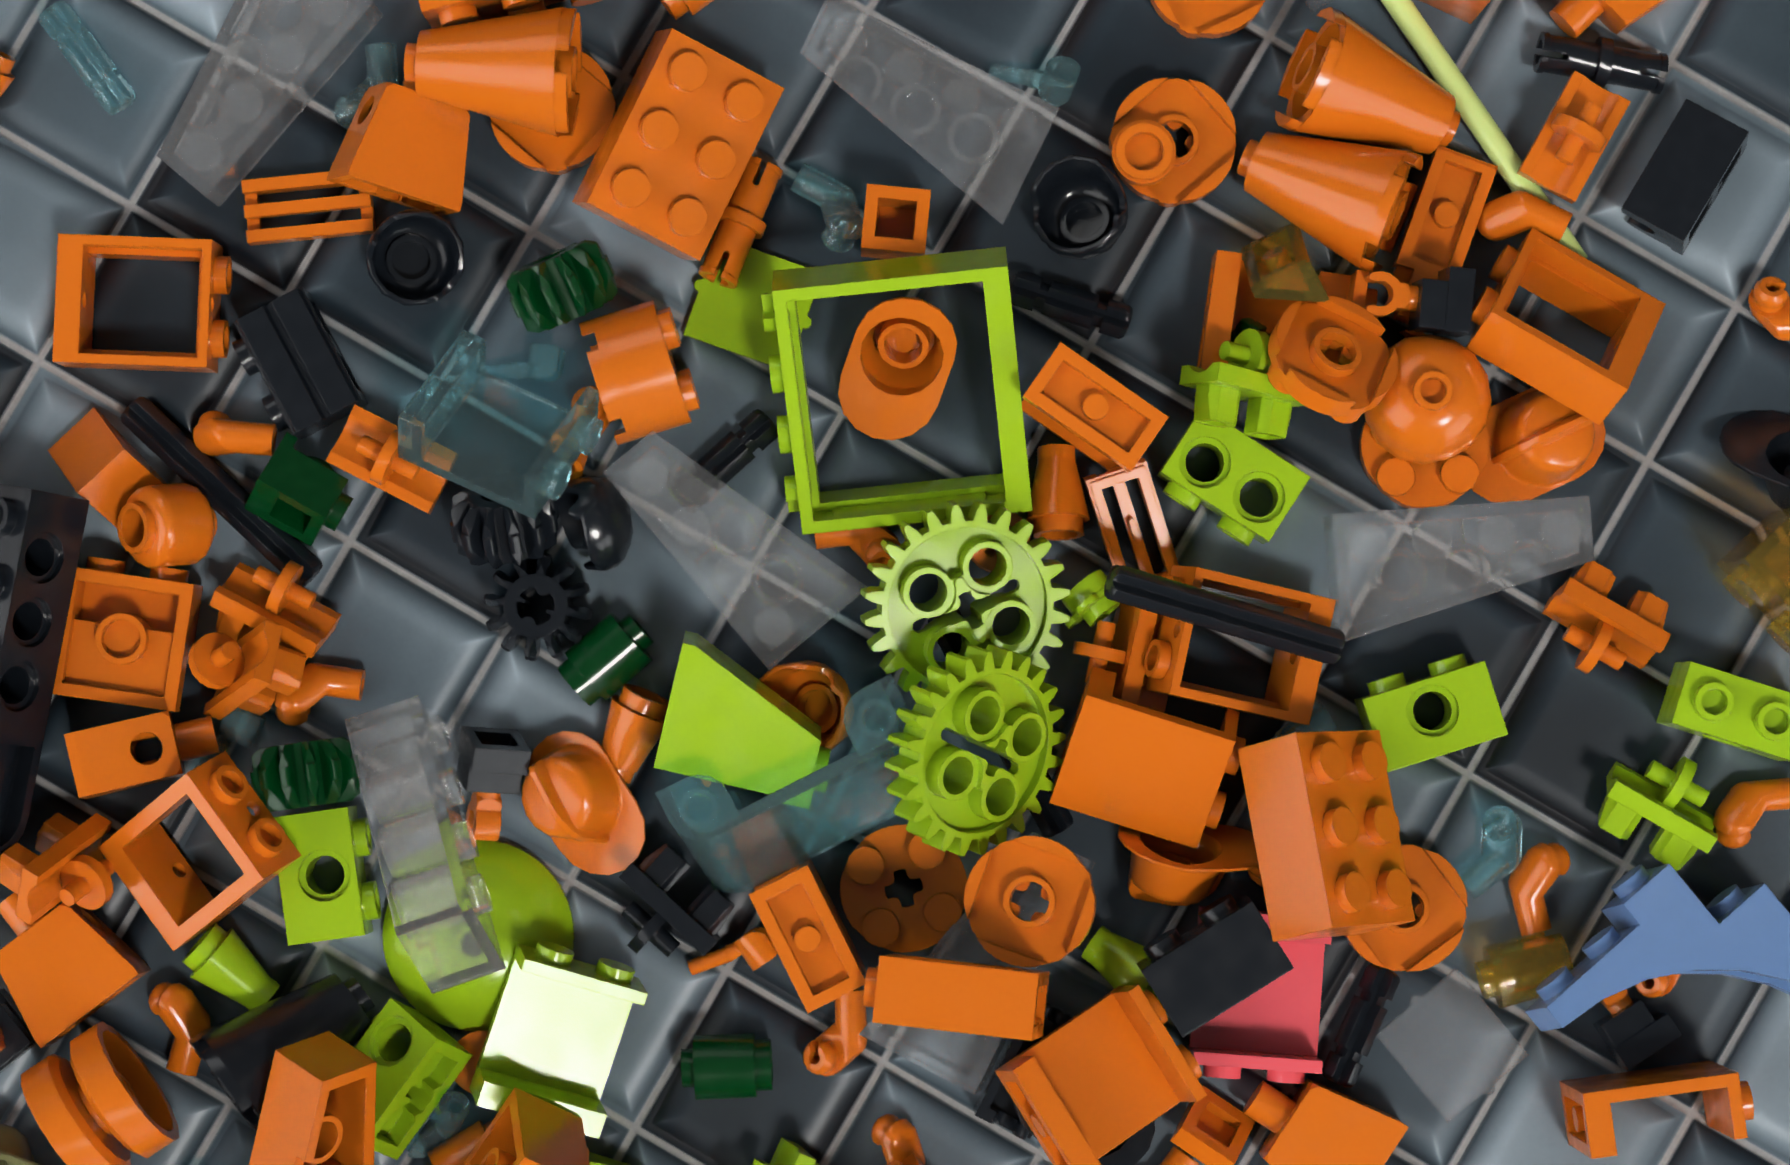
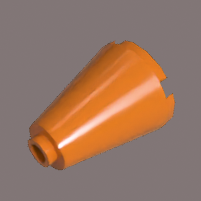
(504, 68)
(1363, 91)
(1334, 191)

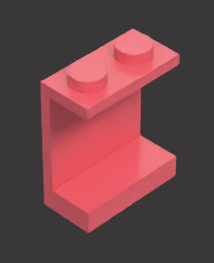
(1271, 1027)

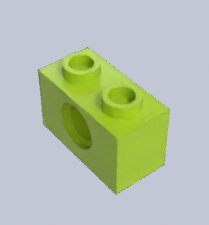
(1728, 710)
(1468, 719)
(316, 913)

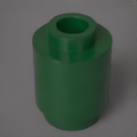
(606, 658)
(727, 1066)

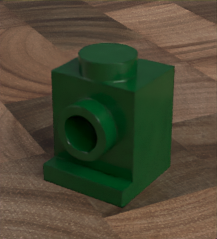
(299, 493)

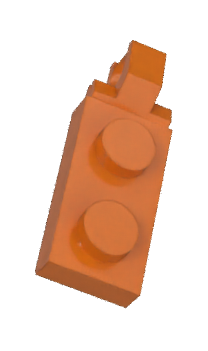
(1443, 217)

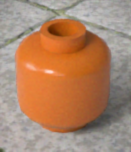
(167, 525)

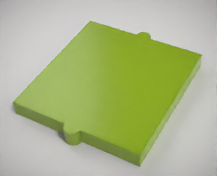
(735, 316)

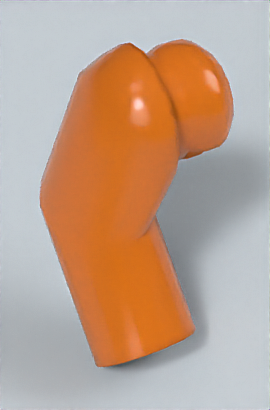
(1532, 880)

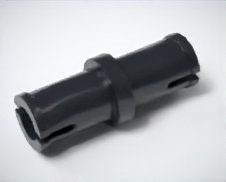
(1601, 62)

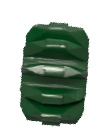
(562, 286)
(305, 774)

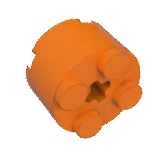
(639, 372)

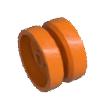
(99, 1101)

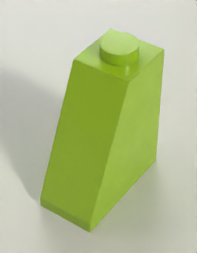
(734, 725)

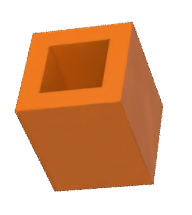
(895, 221)

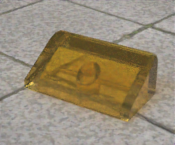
(1284, 267)

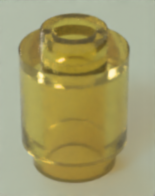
(1519, 965)

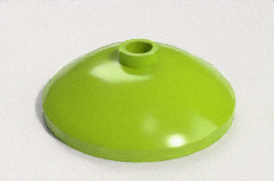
(526, 909)

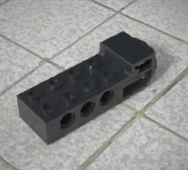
(37, 575)

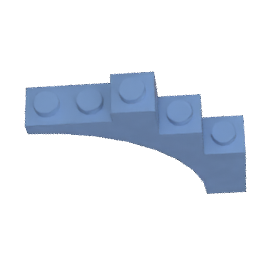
(1668, 933)

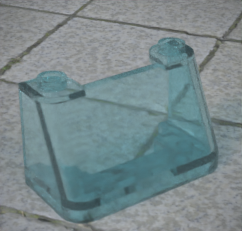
(757, 842)

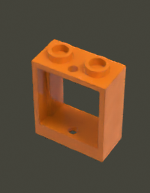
(77, 291)
(1583, 292)
(1292, 677)
(164, 879)
(957, 996)

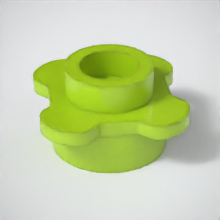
(1088, 601)

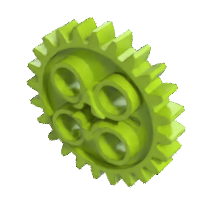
(946, 551)
(957, 796)

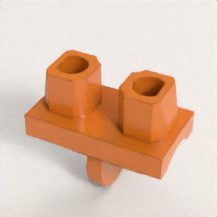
(1573, 137)
(371, 453)
(263, 595)
(1603, 627)
(1122, 650)
(246, 670)
(65, 871)

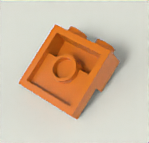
(128, 635)

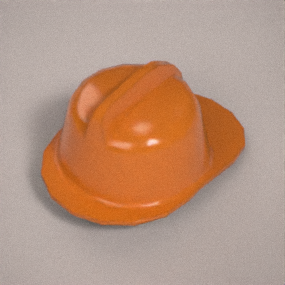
(897, 368)
(1536, 447)
(583, 804)
(1181, 874)

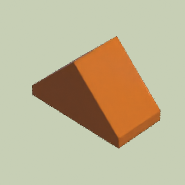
(102, 464)

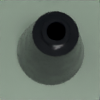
(244, 1046)

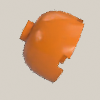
(1434, 403)

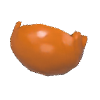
(816, 693)

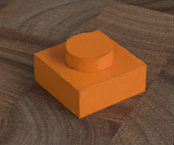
(1213, 1130)

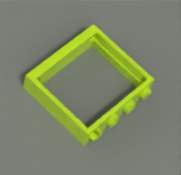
(896, 502)

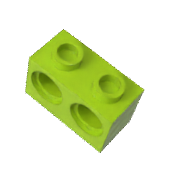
(1240, 462)
(412, 1072)

